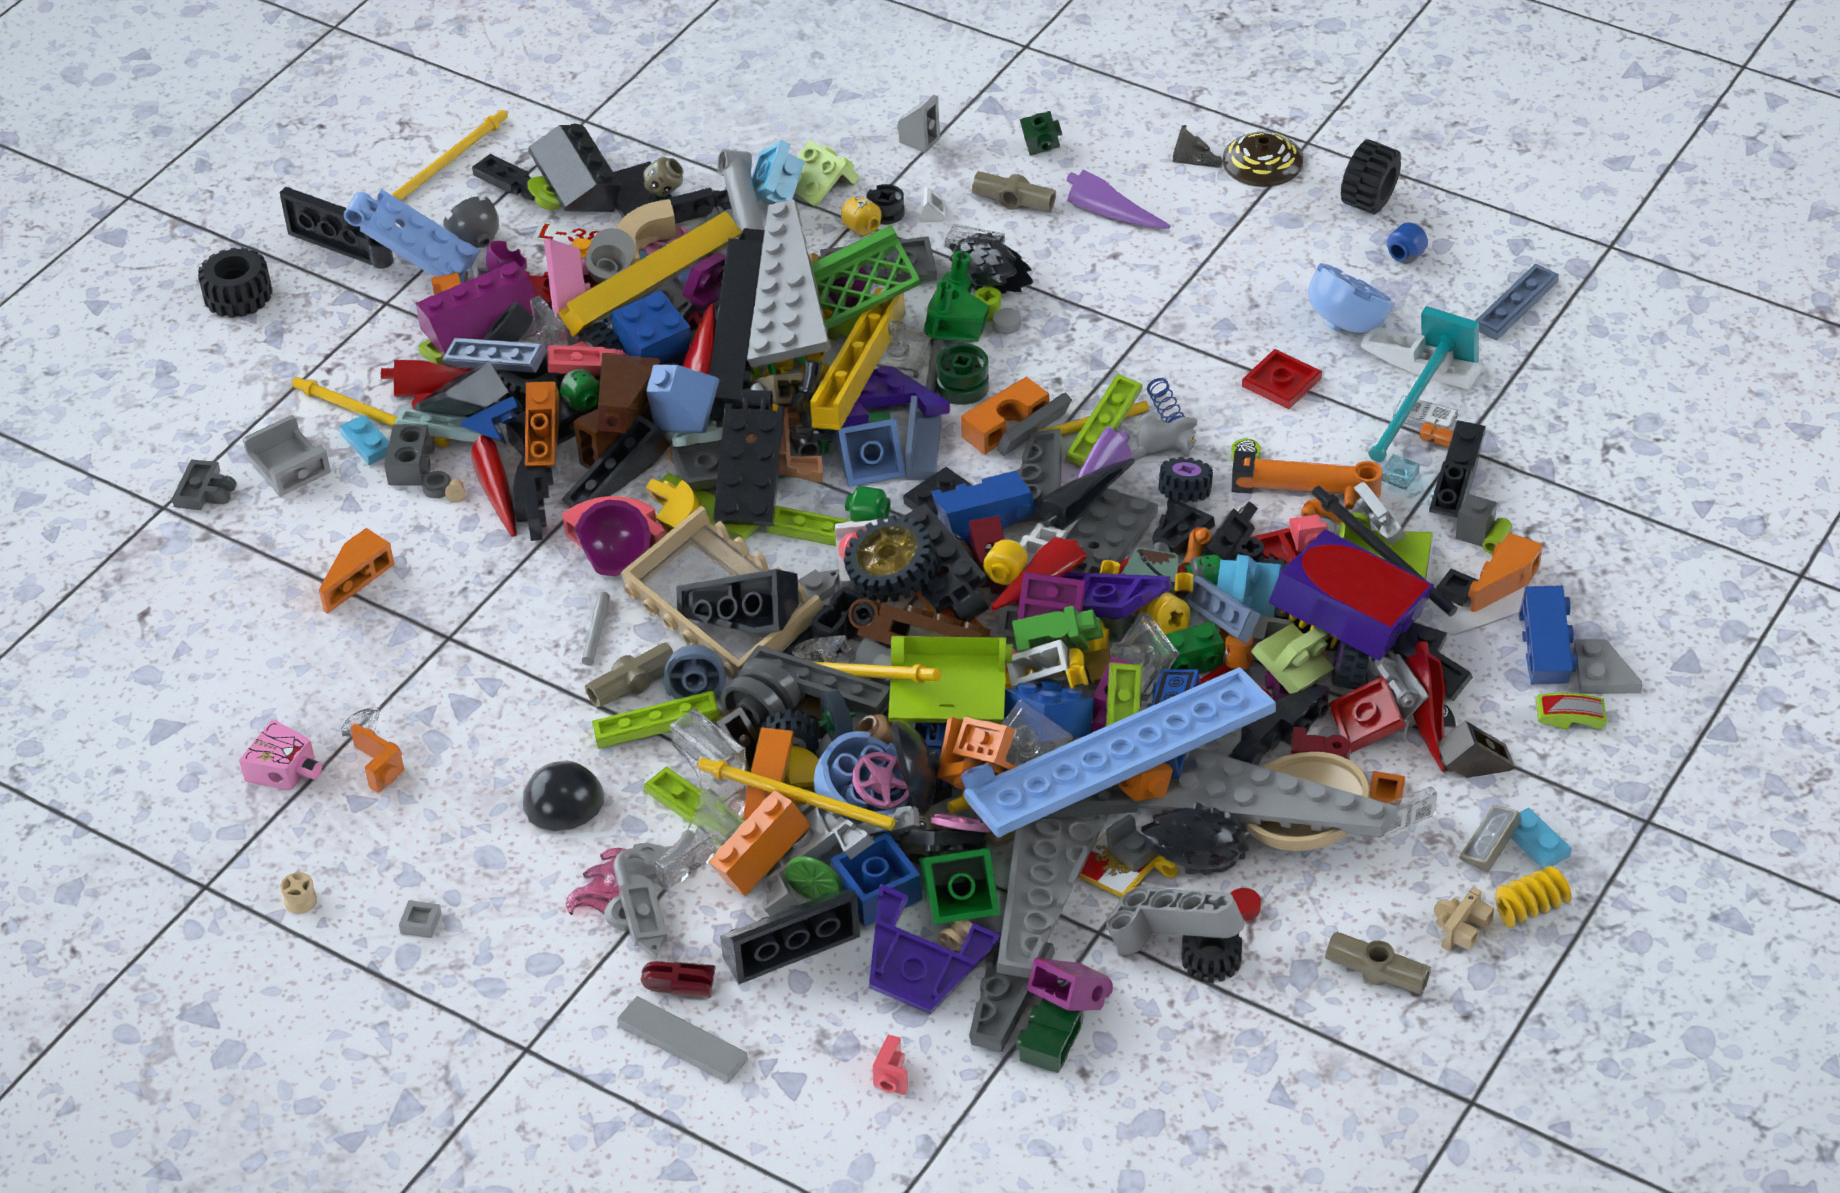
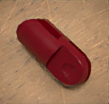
(679, 978)

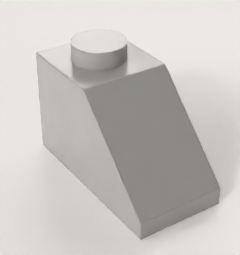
(921, 125)

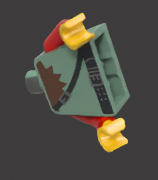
(1153, 562)

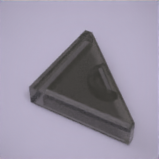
(1194, 151)

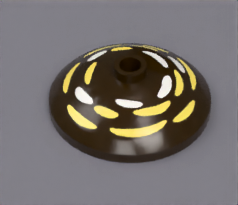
(1263, 159)

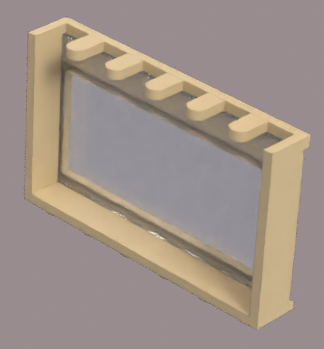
(701, 553)

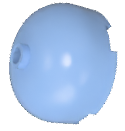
(1347, 301)
(836, 768)

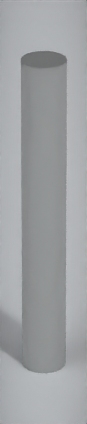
(595, 628)

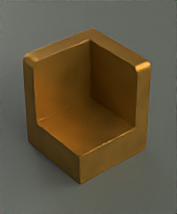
(1095, 664)

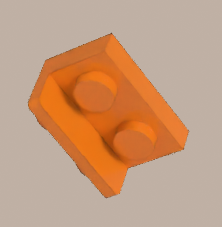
(984, 743)

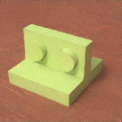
(1295, 657)

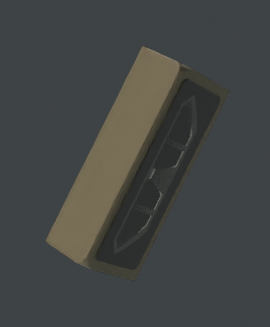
(1491, 837)

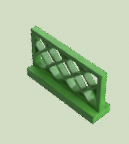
(847, 263)

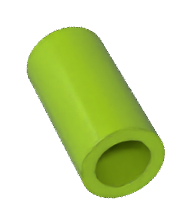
(1497, 534)

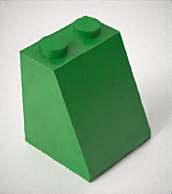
(959, 886)

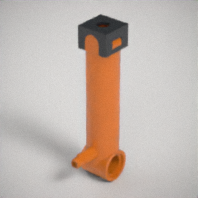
(1304, 476)

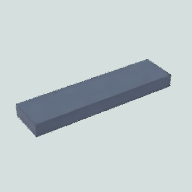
(1516, 301)
(501, 354)
(1222, 609)

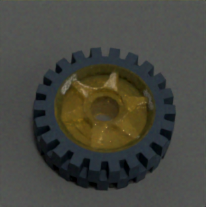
(890, 559)

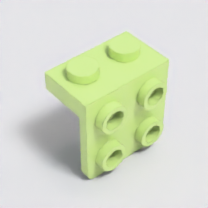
(821, 172)

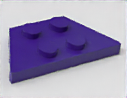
(1119, 594)

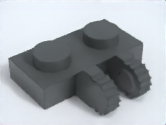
(201, 483)

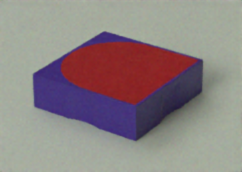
(1351, 594)

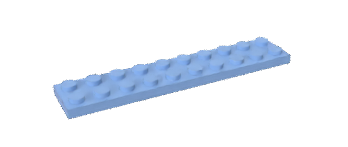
(1119, 751)

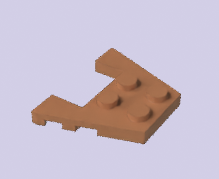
(795, 466)

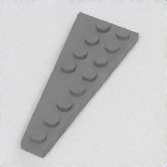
(787, 303)
(1268, 795)
(1041, 877)

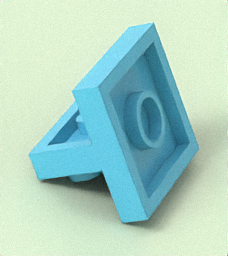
(776, 173)
(1250, 582)

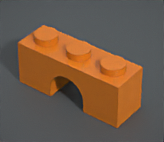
(987, 422)

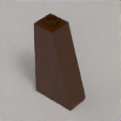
(622, 390)
(594, 443)

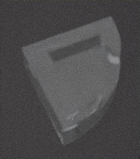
(366, 718)

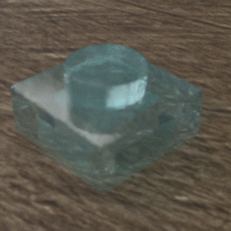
(1400, 471)

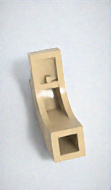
(649, 224)

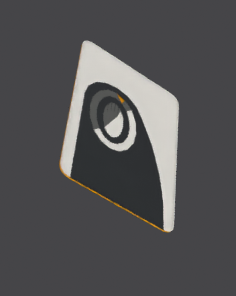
(1451, 712)

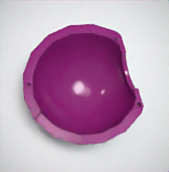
(612, 535)

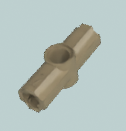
(1014, 191)
(629, 675)
(1378, 962)

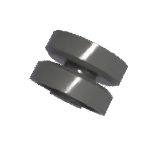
(761, 691)

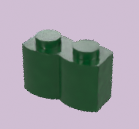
(1049, 1035)

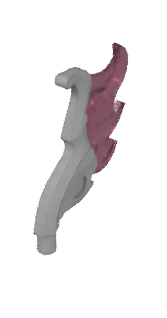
(604, 889)

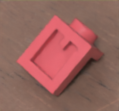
(1305, 530)
(888, 1067)

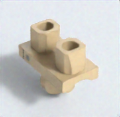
(1457, 917)

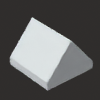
(932, 207)

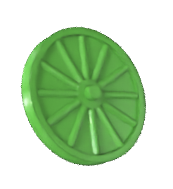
(811, 877)

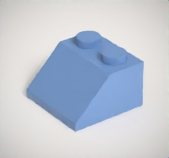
(870, 452)

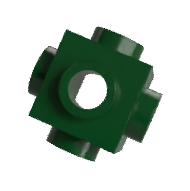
(1041, 132)

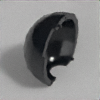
(562, 796)

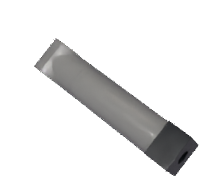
(736, 170)

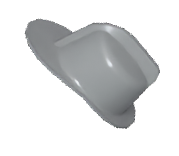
(609, 254)

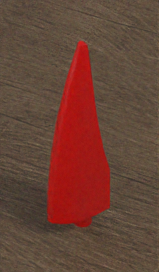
(700, 350)
(419, 376)
(494, 480)
(1053, 559)
(1430, 714)

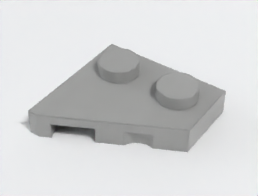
(1603, 669)

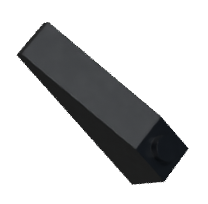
(620, 463)

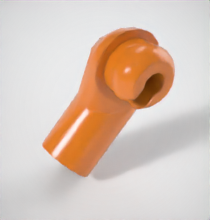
(1314, 507)
(1197, 541)

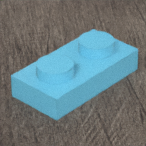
(365, 439)
(1540, 840)

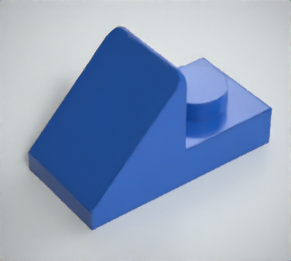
(487, 421)

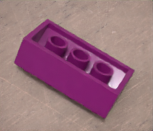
(473, 306)

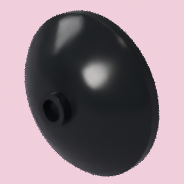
(917, 764)

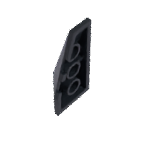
(744, 602)

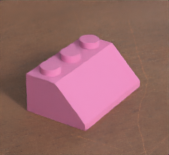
(564, 275)

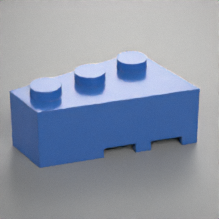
(997, 495)
(1547, 634)

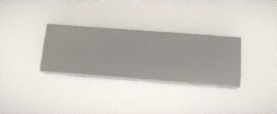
(682, 1039)

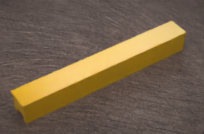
(649, 273)
(855, 364)

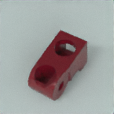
(1333, 744)

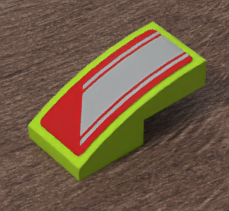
(1564, 708)

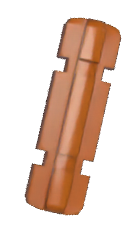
(1440, 436)

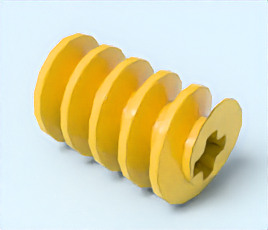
(1168, 612)
(1532, 894)

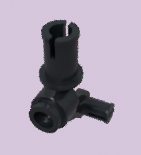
(801, 404)

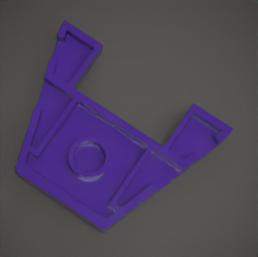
(892, 387)
(916, 968)

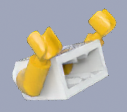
(1047, 662)

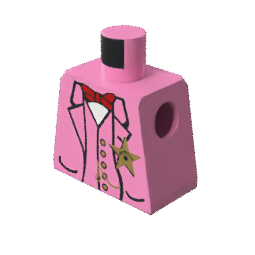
(279, 758)

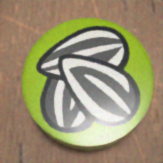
(1246, 444)

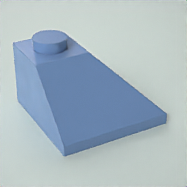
(681, 398)

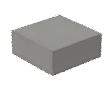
(420, 919)

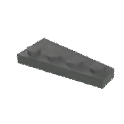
(1000, 1003)

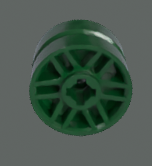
(962, 374)

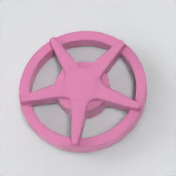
(880, 780)
(959, 822)

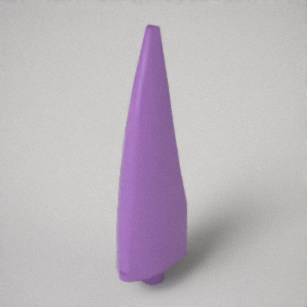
(1100, 197)
(1108, 449)

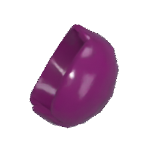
(499, 255)

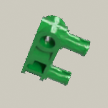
(953, 309)

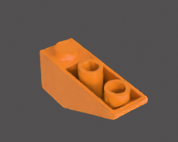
(541, 423)
(1510, 569)

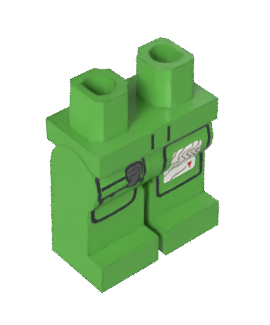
(1071, 627)

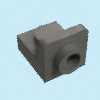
(1128, 844)

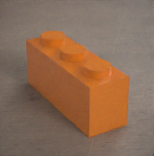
(759, 843)

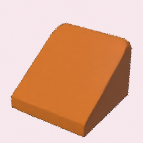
(1387, 786)

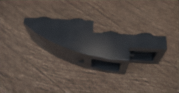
(1458, 469)
(528, 495)
(1294, 710)

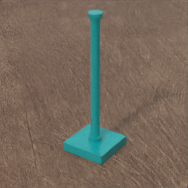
(1447, 334)

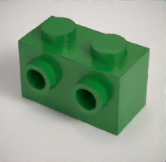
(1198, 648)

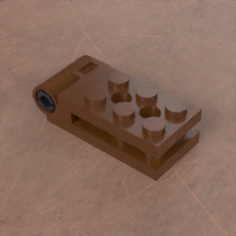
(883, 621)

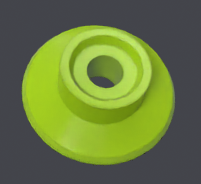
(543, 194)

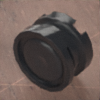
(890, 201)

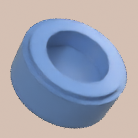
(977, 776)

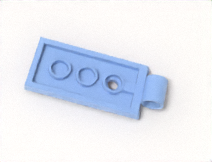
(417, 241)

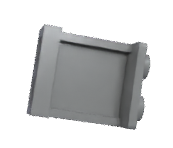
(285, 456)

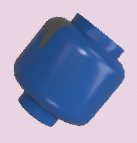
(1407, 242)

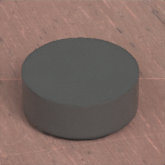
(435, 484)

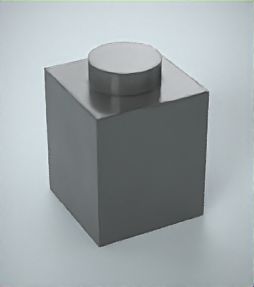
(1475, 519)

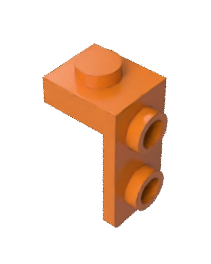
(387, 757)
(951, 764)
(1148, 784)

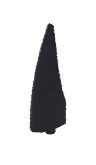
(1073, 499)

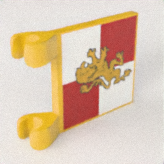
(1115, 877)

